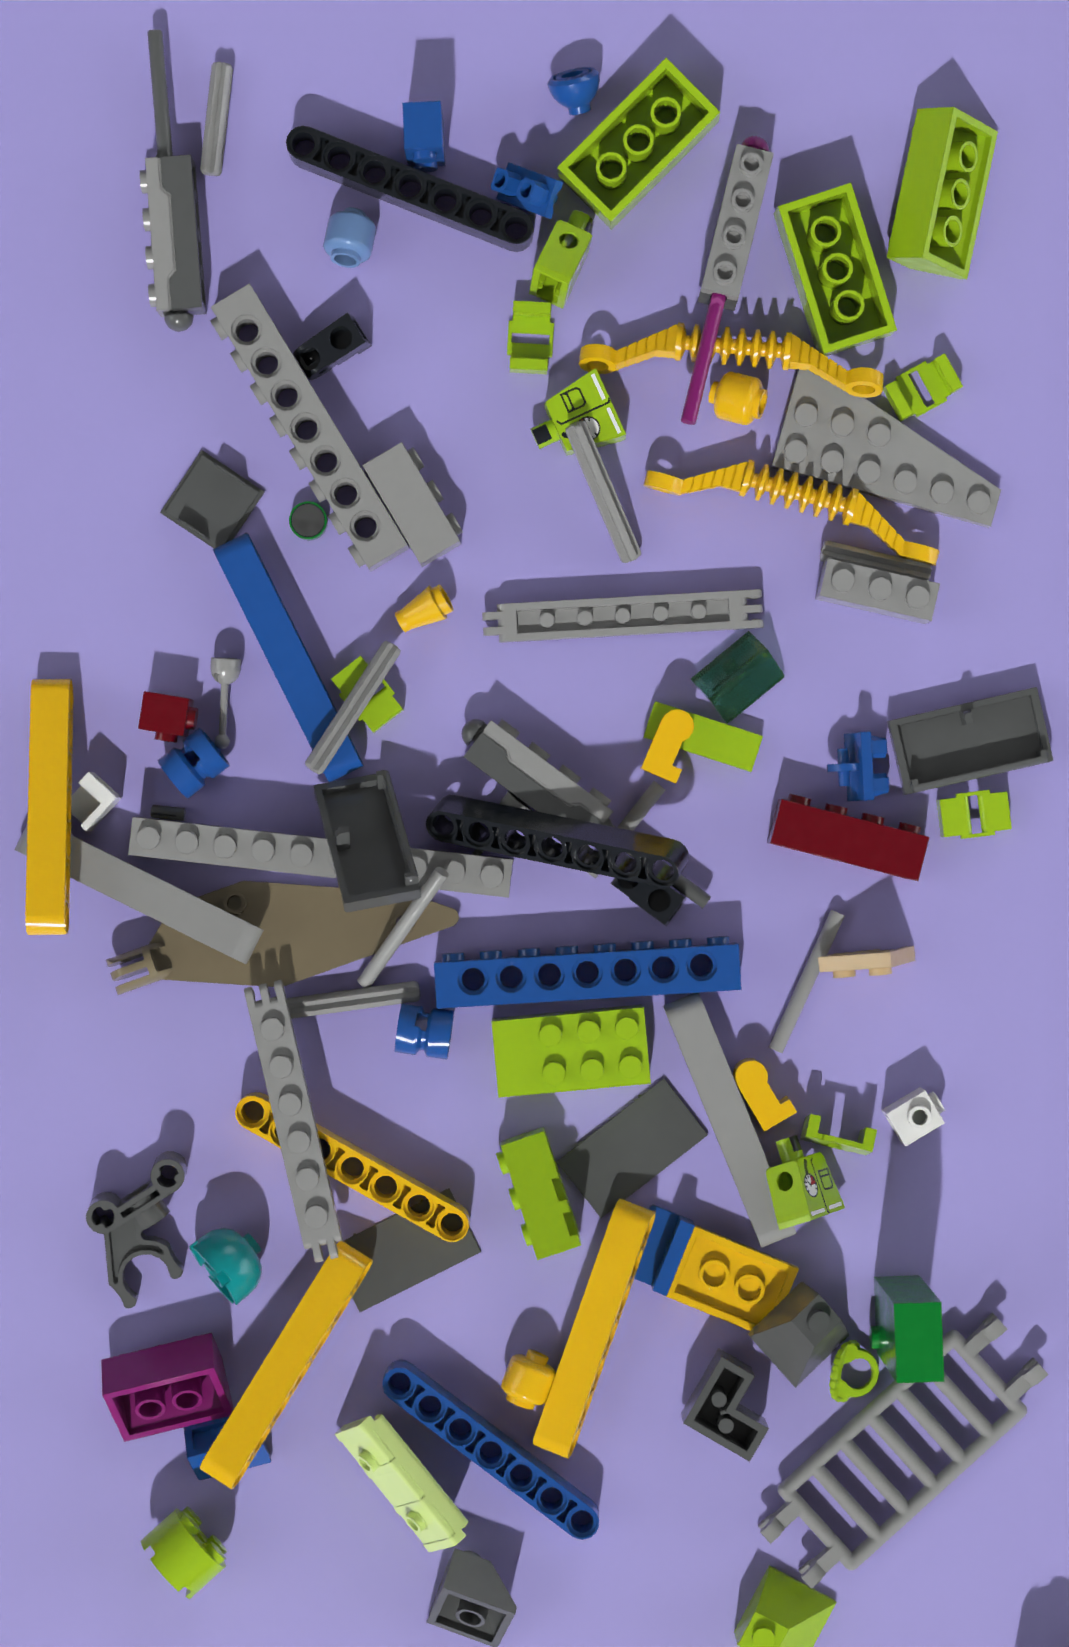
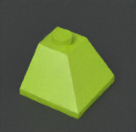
(783, 1613)

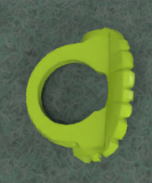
(848, 1352)

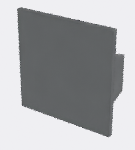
(212, 501)

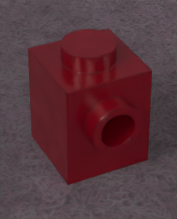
(167, 716)

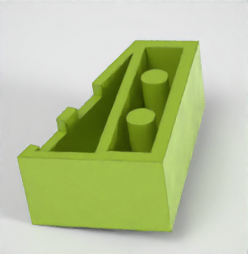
(539, 1193)

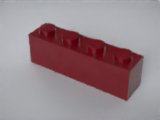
(848, 839)

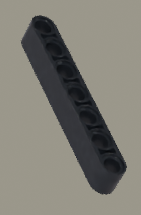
(396, 176)
(573, 834)

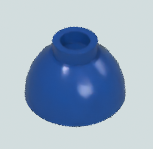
(575, 88)

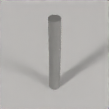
(640, 809)

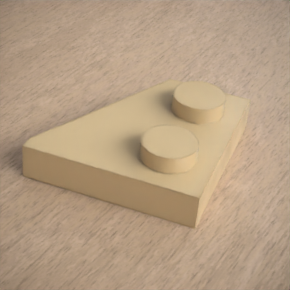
(877, 961)

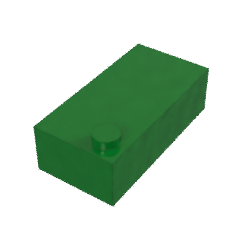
(908, 1329)

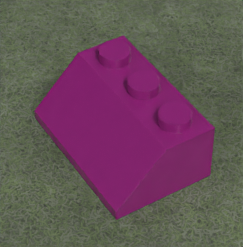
(166, 1387)

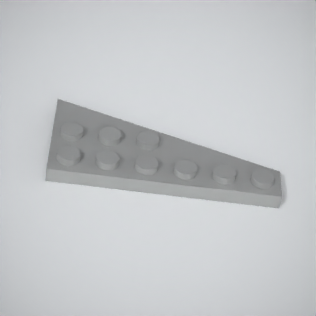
(869, 450)

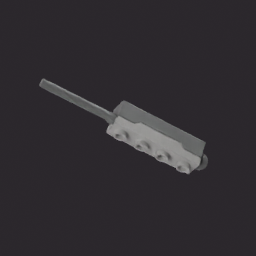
(171, 213)
(541, 785)

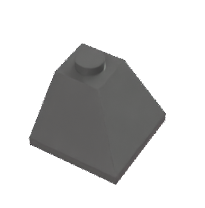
(799, 1333)
(472, 1600)

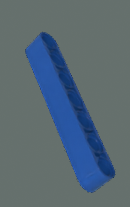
(283, 649)
(497, 1466)

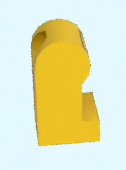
(672, 731)
(753, 1084)

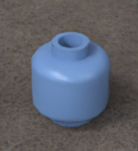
(349, 237)

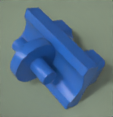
(526, 189)
(856, 766)

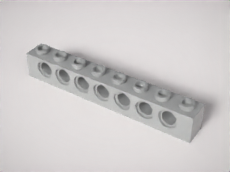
(245, 309)

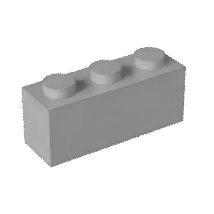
(413, 503)
(877, 591)

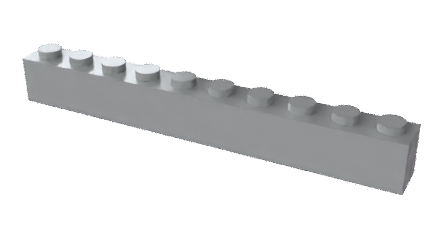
(301, 854)

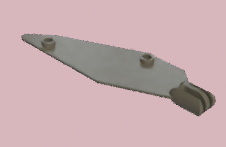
(301, 937)

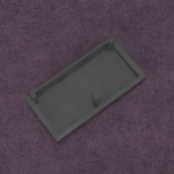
(970, 741)
(367, 842)

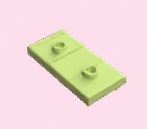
(404, 1481)

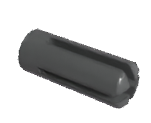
(167, 812)

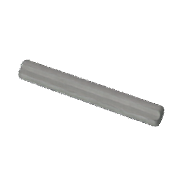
(603, 491)
(352, 707)
(354, 999)

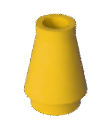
(426, 608)

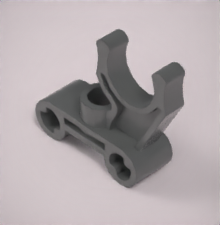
(132, 1215)

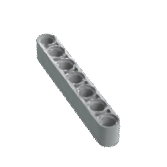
(159, 900)
(726, 1113)

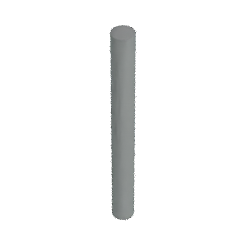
(402, 927)
(806, 982)

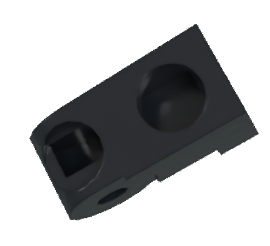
(331, 347)
(657, 901)

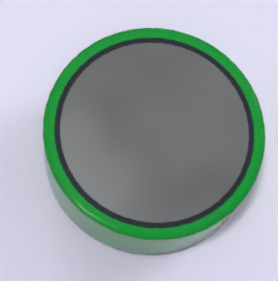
(308, 521)

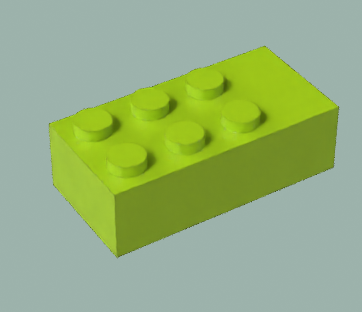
(638, 143)
(834, 270)
(571, 1050)

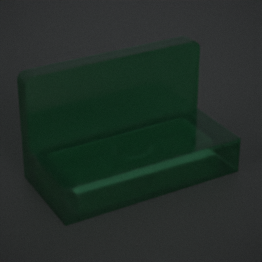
(738, 676)

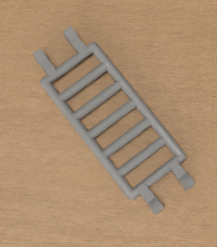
(835, 1549)

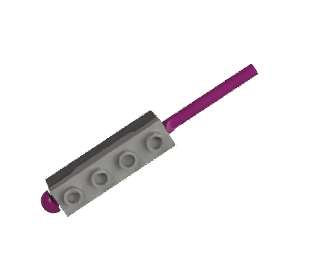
(728, 254)

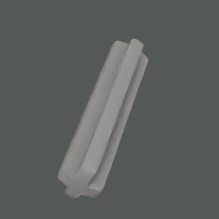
(216, 119)
(875, 560)

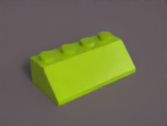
(942, 192)

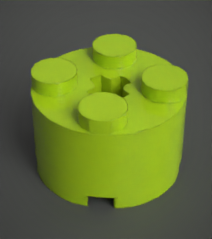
(184, 1551)

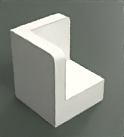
(93, 801)

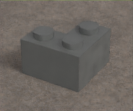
(716, 1407)

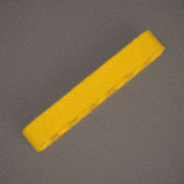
(49, 807)
(366, 1181)
(594, 1328)
(285, 1365)

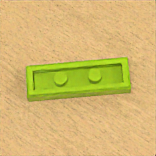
(712, 739)

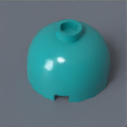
(230, 1262)

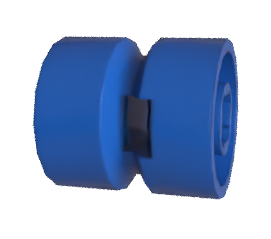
(183, 772)
(424, 1031)

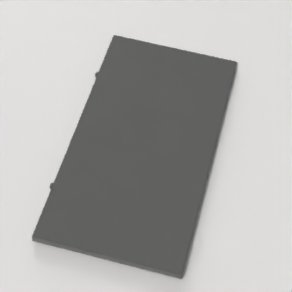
(632, 1148)
(406, 1254)

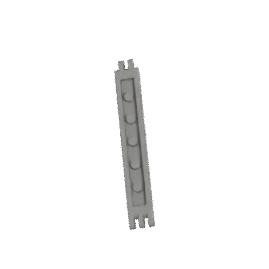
(624, 616)
(294, 1120)

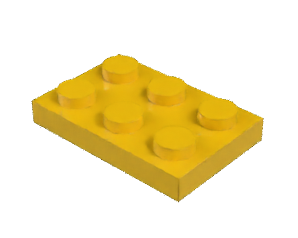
(730, 1279)

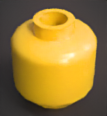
(738, 398)
(528, 1379)

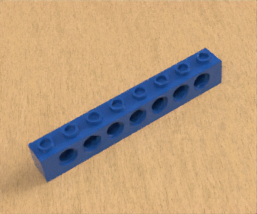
(722, 976)

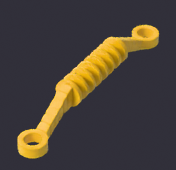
(792, 352)
(853, 507)

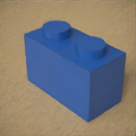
(424, 135)

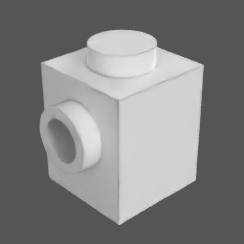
(914, 1115)

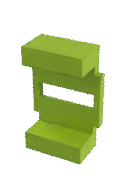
(530, 319)
(939, 380)
(382, 705)
(956, 820)
(863, 1146)

